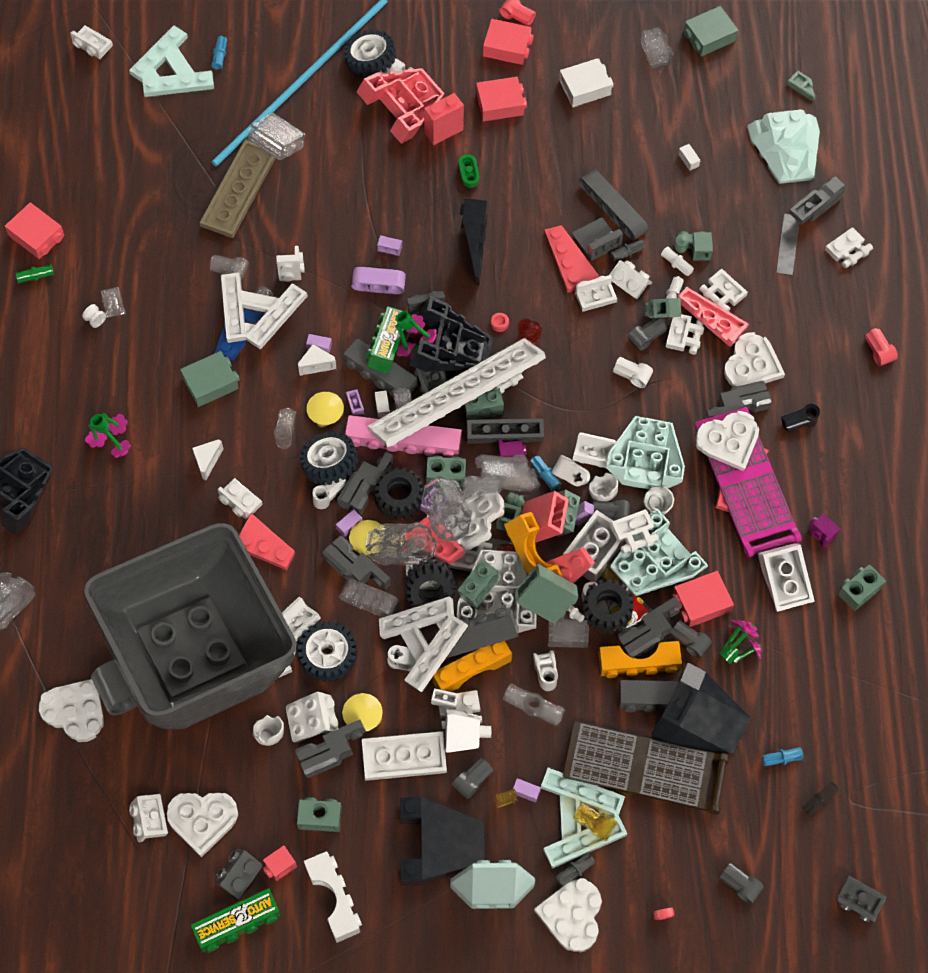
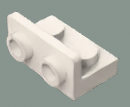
(239, 498)
(148, 817)

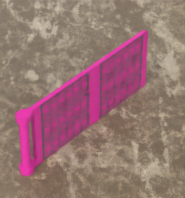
(754, 498)

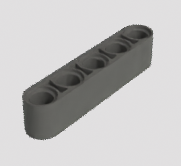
(613, 204)

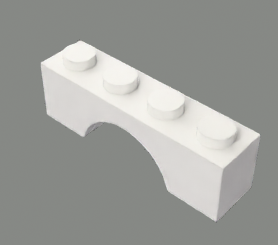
(322, 872)

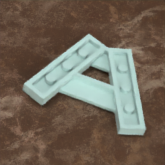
(184, 79)
(572, 793)

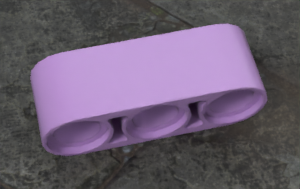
(378, 280)

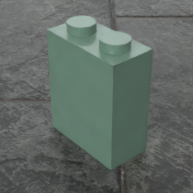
(710, 31)
(210, 378)
(546, 594)

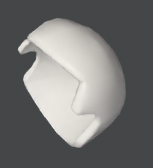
(604, 487)
(659, 498)
(268, 730)

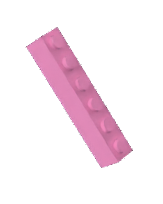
(427, 440)

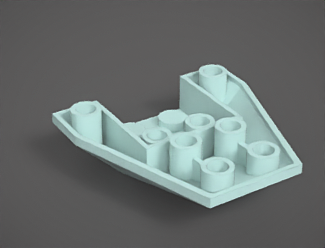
(647, 455)
(659, 564)
(492, 884)

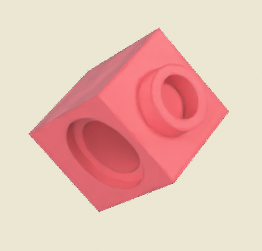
(279, 864)

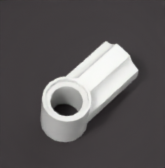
(637, 374)
(328, 491)

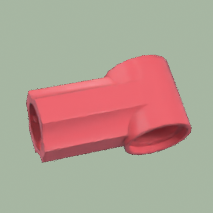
(515, 10)
(882, 351)

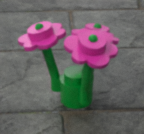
(411, 324)
(101, 424)
(729, 650)

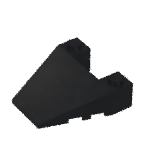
(475, 226)
(456, 344)
(21, 487)
(448, 841)

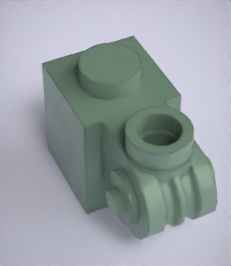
(698, 242)
(663, 308)
(511, 510)

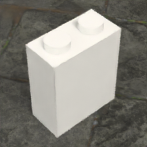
(585, 82)

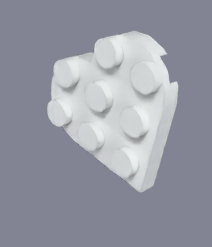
(752, 362)
(729, 440)
(483, 512)
(75, 709)
(202, 820)
(571, 915)

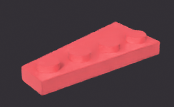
(568, 258)
(715, 318)

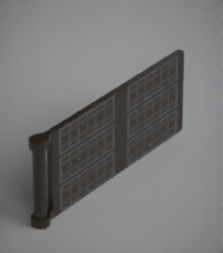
(644, 767)

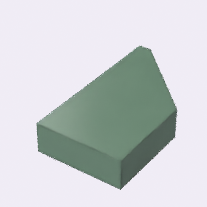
(802, 84)

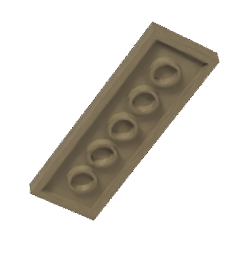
(238, 189)

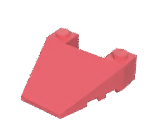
(404, 96)

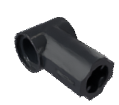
(800, 419)

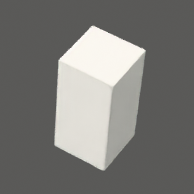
(689, 157)
(382, 404)
(445, 698)

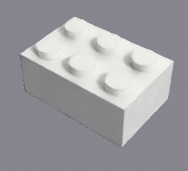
(599, 542)

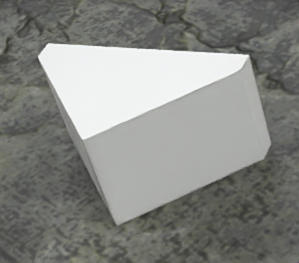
(316, 361)
(207, 456)

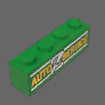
(385, 343)
(236, 920)

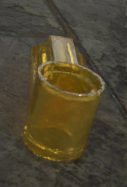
(599, 824)

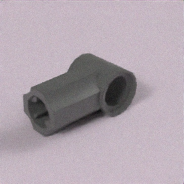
(643, 336)
(615, 510)
(694, 642)
(469, 782)
(746, 886)

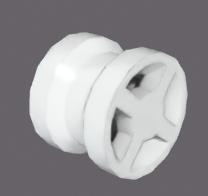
(94, 316)

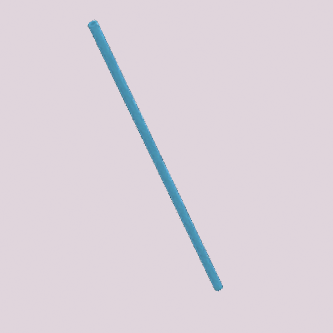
(234, 144)

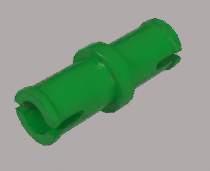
(34, 273)

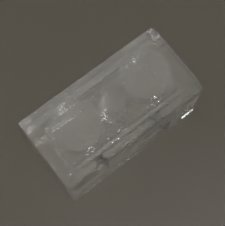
(656, 47)
(568, 633)

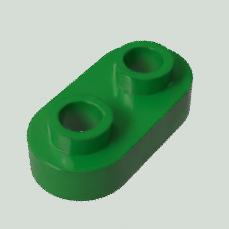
(469, 172)

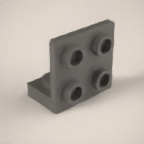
(597, 238)

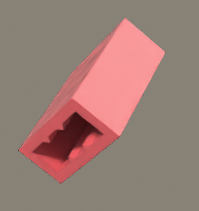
(507, 41)
(500, 98)
(443, 118)
(34, 230)
(549, 514)
(703, 599)

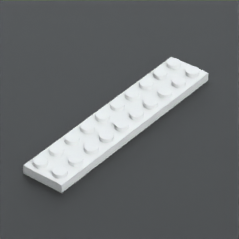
(456, 392)

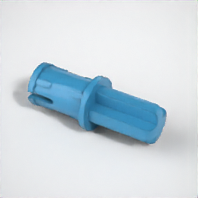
(219, 53)
(545, 473)
(783, 756)

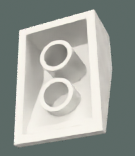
(786, 576)

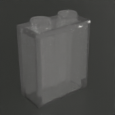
(276, 136)

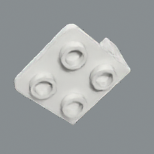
(311, 716)

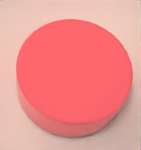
(499, 322)
(663, 914)

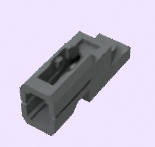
(818, 201)
(742, 396)
(362, 483)
(353, 566)
(652, 632)
(330, 753)

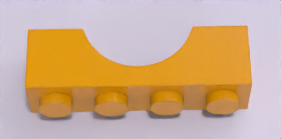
(522, 533)
(486, 658)
(616, 662)

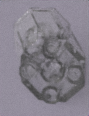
(513, 472)
(446, 509)
(400, 544)
(14, 597)

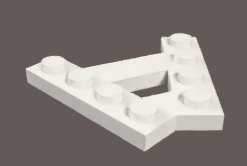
(276, 310)
(427, 656)

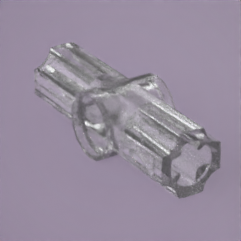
(545, 710)

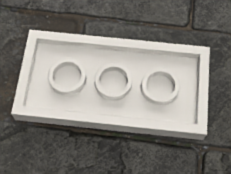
(404, 756)

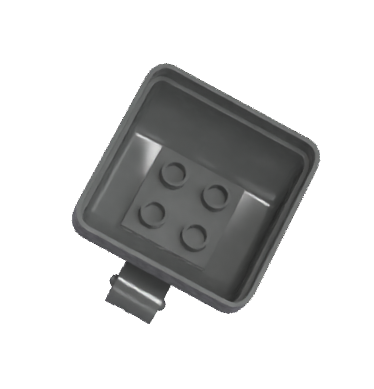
(187, 630)

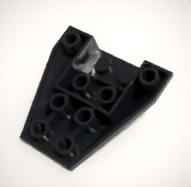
(701, 715)

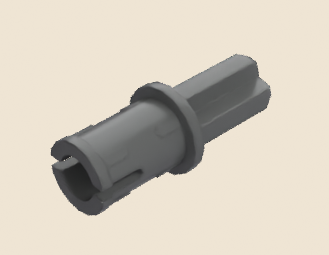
(627, 250)
(575, 869)

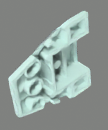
(787, 143)

